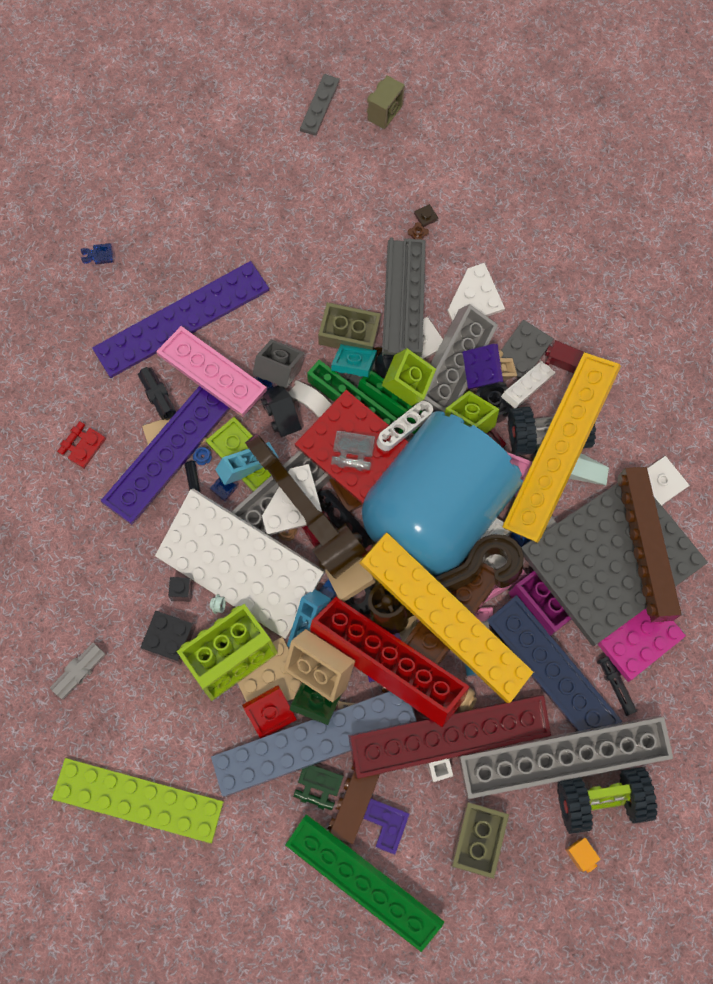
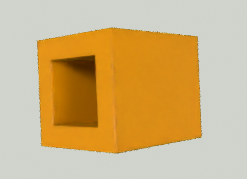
(583, 855)

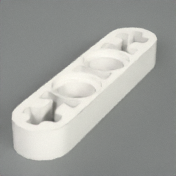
(402, 423)

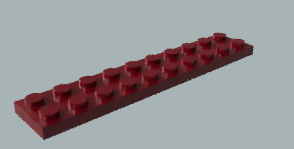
(463, 734)

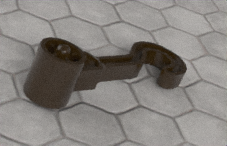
(337, 547)
(394, 616)

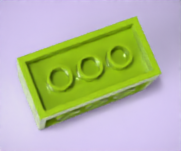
(227, 651)

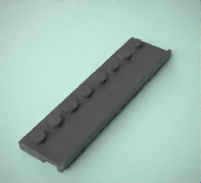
(404, 297)

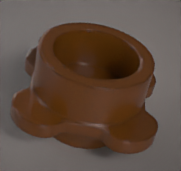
(418, 227)

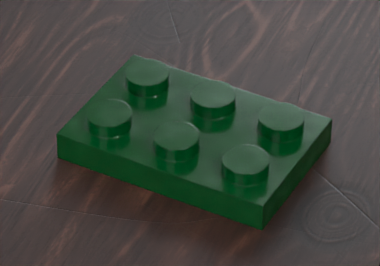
(313, 705)

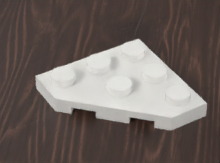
(477, 291)
(281, 513)

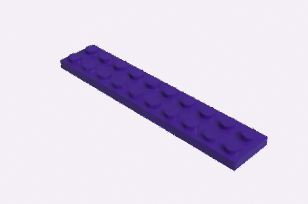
(190, 312)
(164, 455)

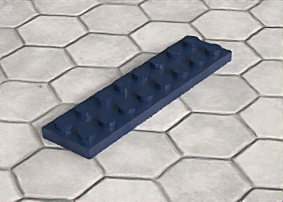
(551, 667)

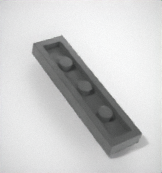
(319, 104)

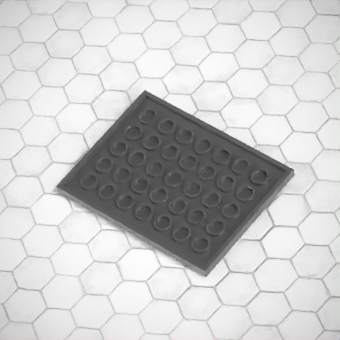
(593, 567)

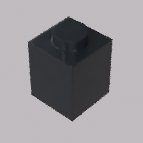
(180, 589)

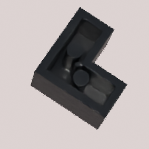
(280, 406)

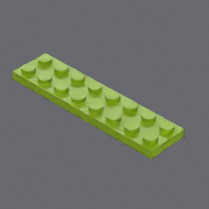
(138, 800)

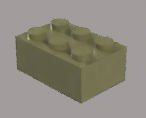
(348, 327)
(479, 840)

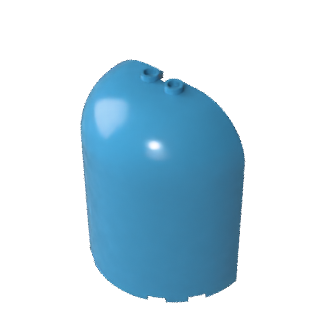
(441, 492)

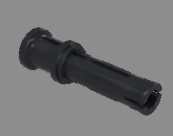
(628, 708)

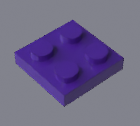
(482, 366)

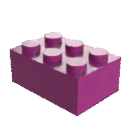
(541, 603)

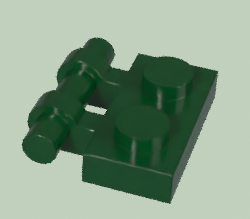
(320, 780)

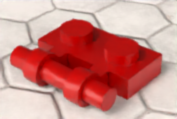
(85, 449)

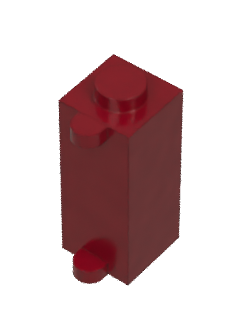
(564, 356)

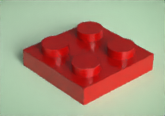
(269, 712)

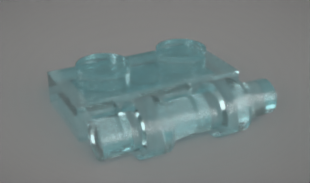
(353, 444)

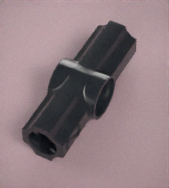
(156, 393)

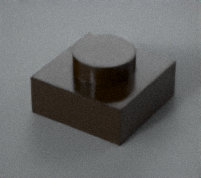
(426, 215)

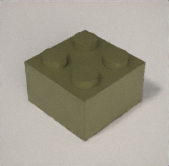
(385, 102)

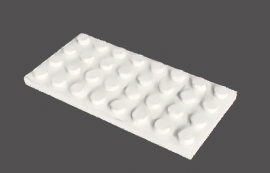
(238, 562)

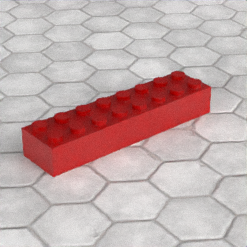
(390, 661)

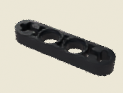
(345, 515)

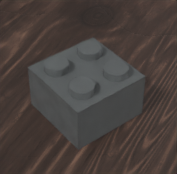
(278, 363)

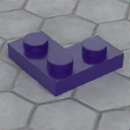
(392, 822)

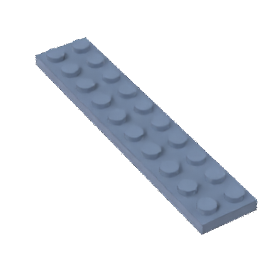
(305, 743)

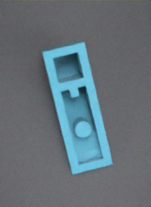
(238, 465)

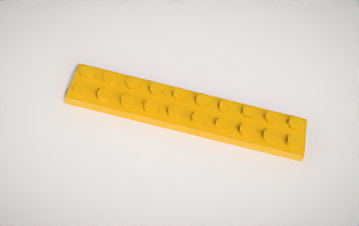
(561, 447)
(446, 617)

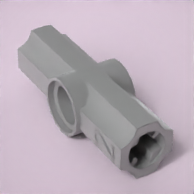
(77, 671)

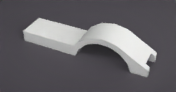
(310, 398)

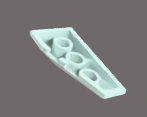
(587, 470)

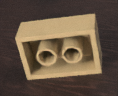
(319, 665)

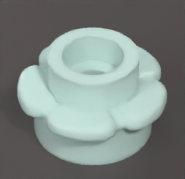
(215, 604)

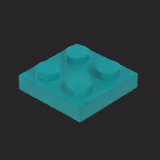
(354, 360)

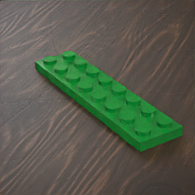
(364, 883)

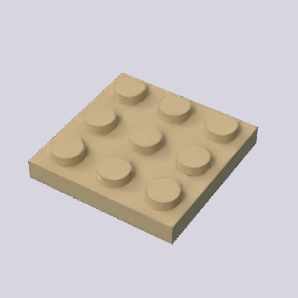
(271, 675)

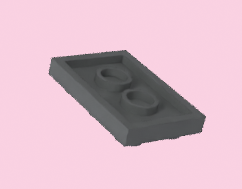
(526, 347)

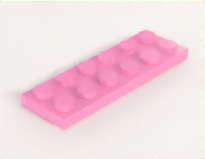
(211, 371)

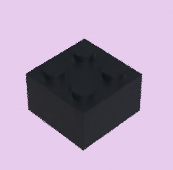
(166, 636)

